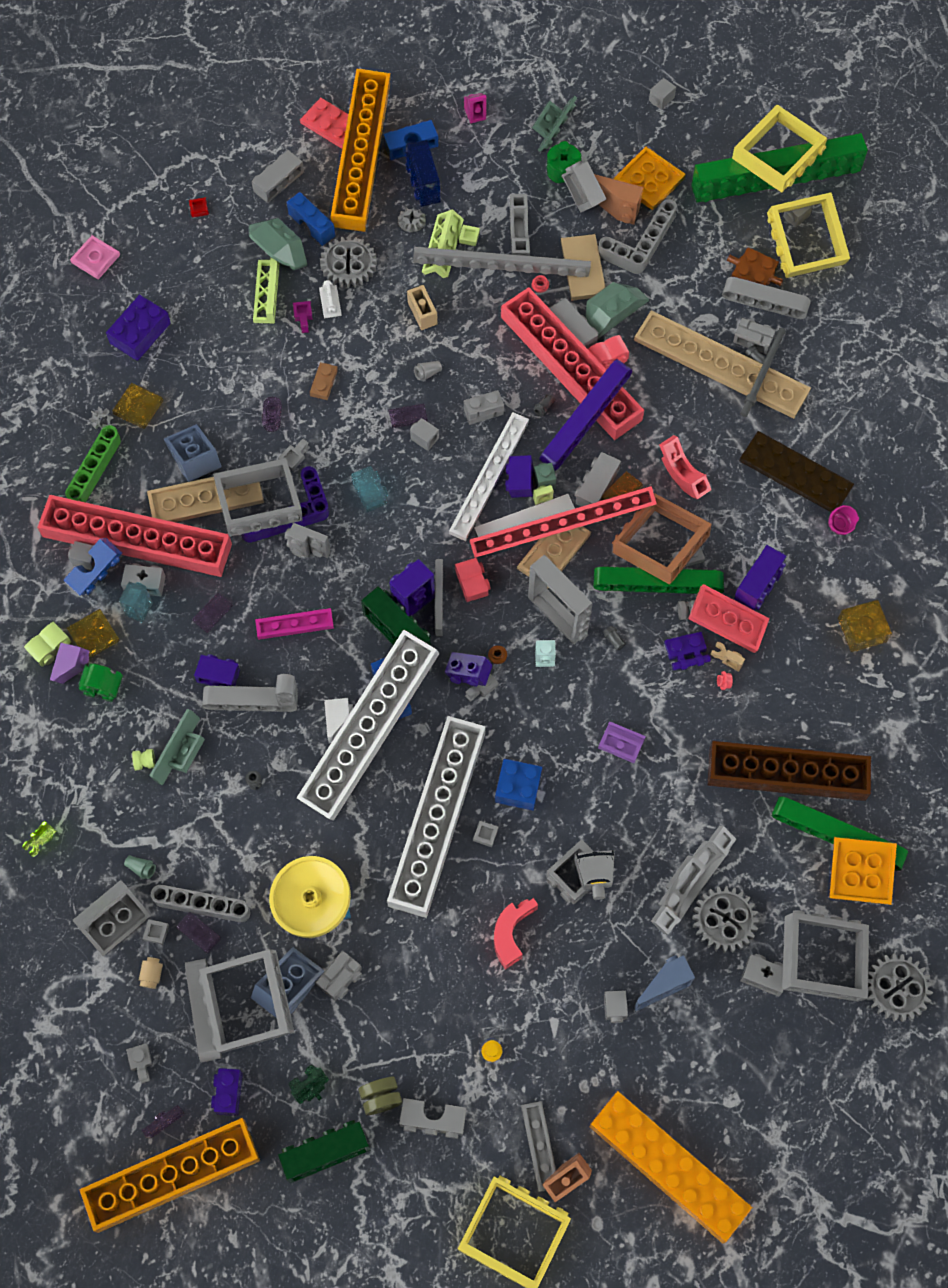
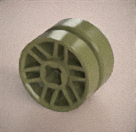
(380, 1096)

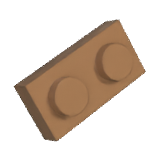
(323, 381)

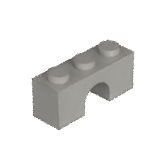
(450, 1123)

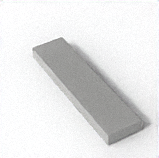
(439, 597)
(538, 1142)

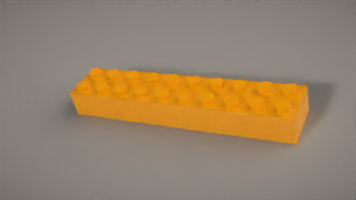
(360, 150)

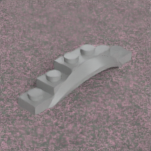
(691, 879)

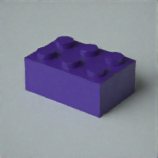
(138, 327)
(761, 578)
(413, 587)

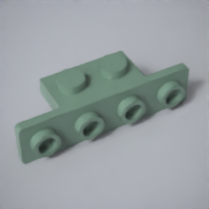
(549, 121)
(180, 749)

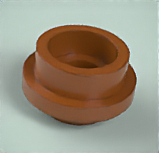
(497, 660)

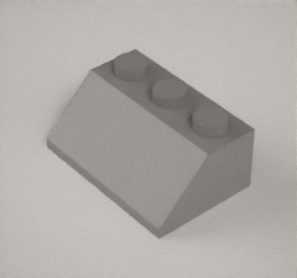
(111, 918)

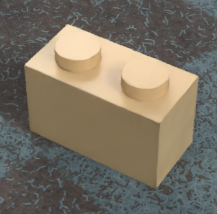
(422, 307)

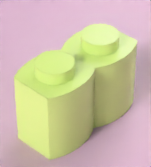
(46, 644)

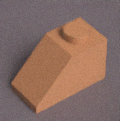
(567, 1177)

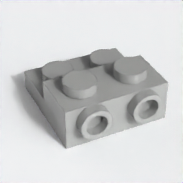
(304, 540)

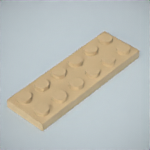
(199, 499)

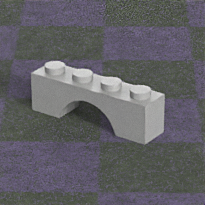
(519, 225)

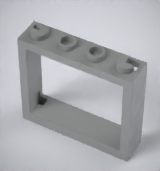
(255, 474)
(544, 574)
(790, 957)
(278, 996)

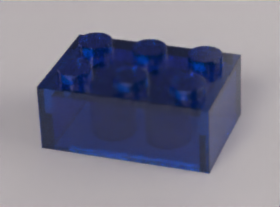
(423, 173)

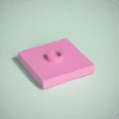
(95, 257)

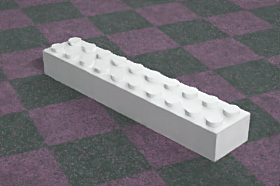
(368, 725)
(436, 817)

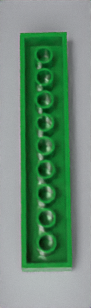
(730, 178)

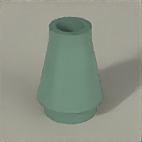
(141, 867)

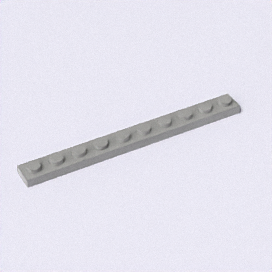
(501, 262)

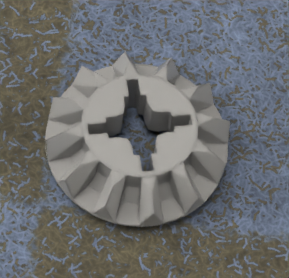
(417, 223)

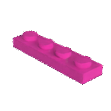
(294, 623)

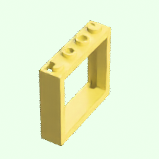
(763, 170)
(834, 228)
(539, 1204)

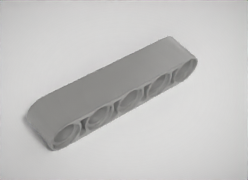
(766, 298)
(193, 897)
(200, 1012)

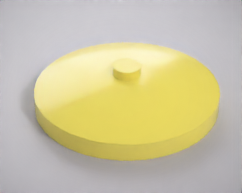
(309, 897)

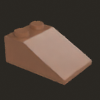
(621, 200)

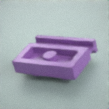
(621, 742)

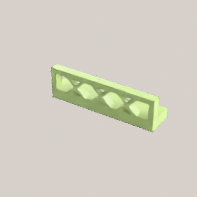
(447, 240)
(270, 291)

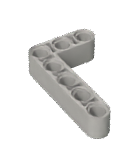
(665, 216)
(236, 698)

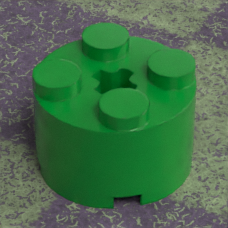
(559, 158)
(100, 681)

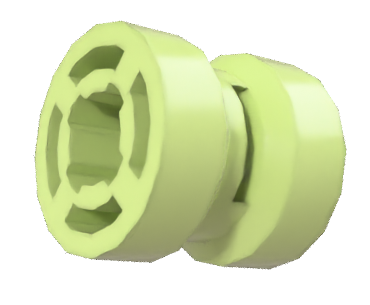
(144, 759)

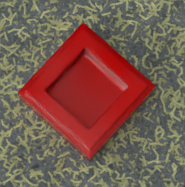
(198, 207)

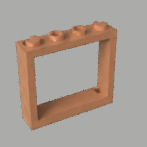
(675, 513)

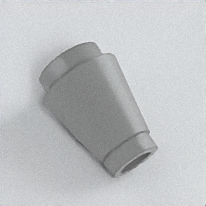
(426, 370)

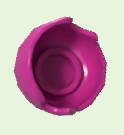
(843, 520)

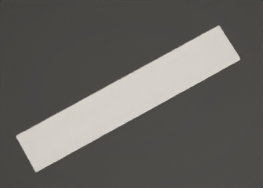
(527, 515)

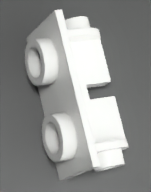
(330, 300)

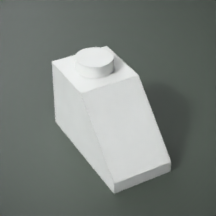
(336, 714)

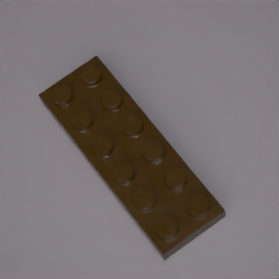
(796, 472)

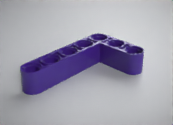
(309, 507)

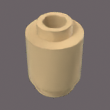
(150, 973)

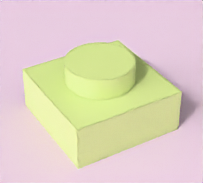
(469, 235)
(543, 494)

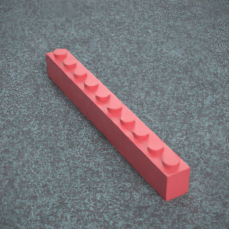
(563, 522)

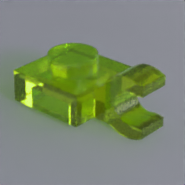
(40, 836)

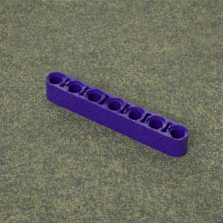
(586, 414)

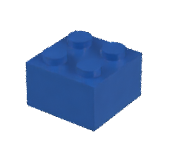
(518, 784)

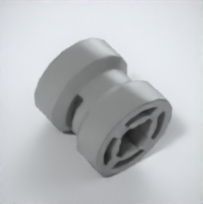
(684, 609)

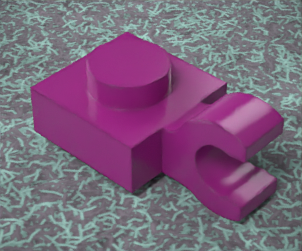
(302, 313)

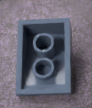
(193, 453)
(298, 978)
(671, 979)

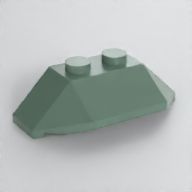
(279, 242)
(613, 306)

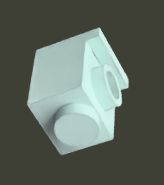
(545, 653)

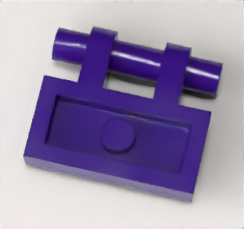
(684, 646)

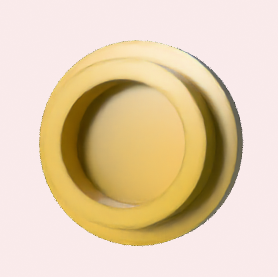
(491, 1051)

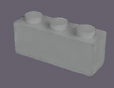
(277, 176)
(575, 322)
(597, 480)

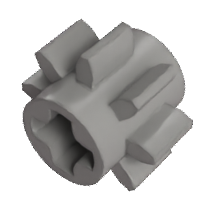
(100, 413)

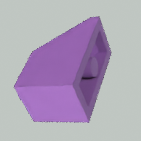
(69, 662)

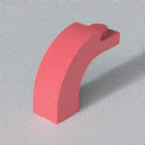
(682, 472)
(504, 944)

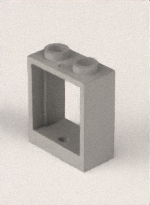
(583, 186)
(555, 881)

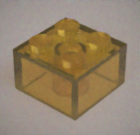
(864, 625)

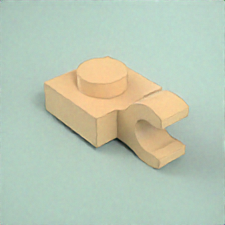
(730, 658)

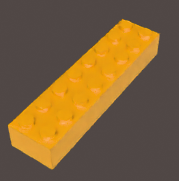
(671, 1167)
(169, 1175)

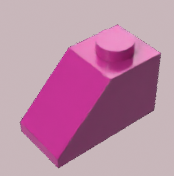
(475, 107)

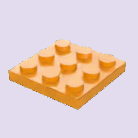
(653, 174)
(862, 870)

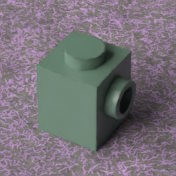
(544, 475)

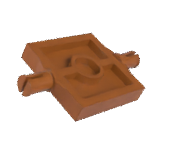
(755, 267)

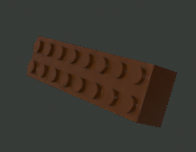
(789, 770)

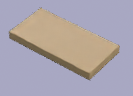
(584, 249)
(558, 548)

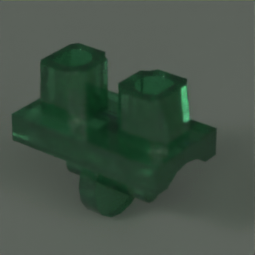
(309, 1087)

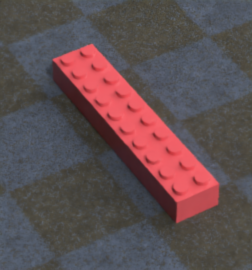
(567, 358)
(136, 535)

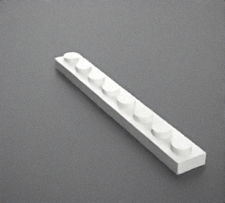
(488, 476)

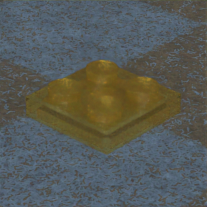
(137, 405)
(93, 633)

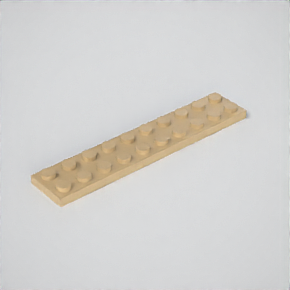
(721, 363)

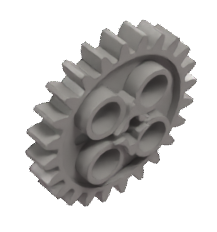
(361, 258)
(715, 934)
(909, 1003)

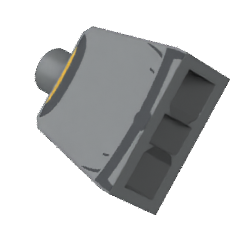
(595, 871)

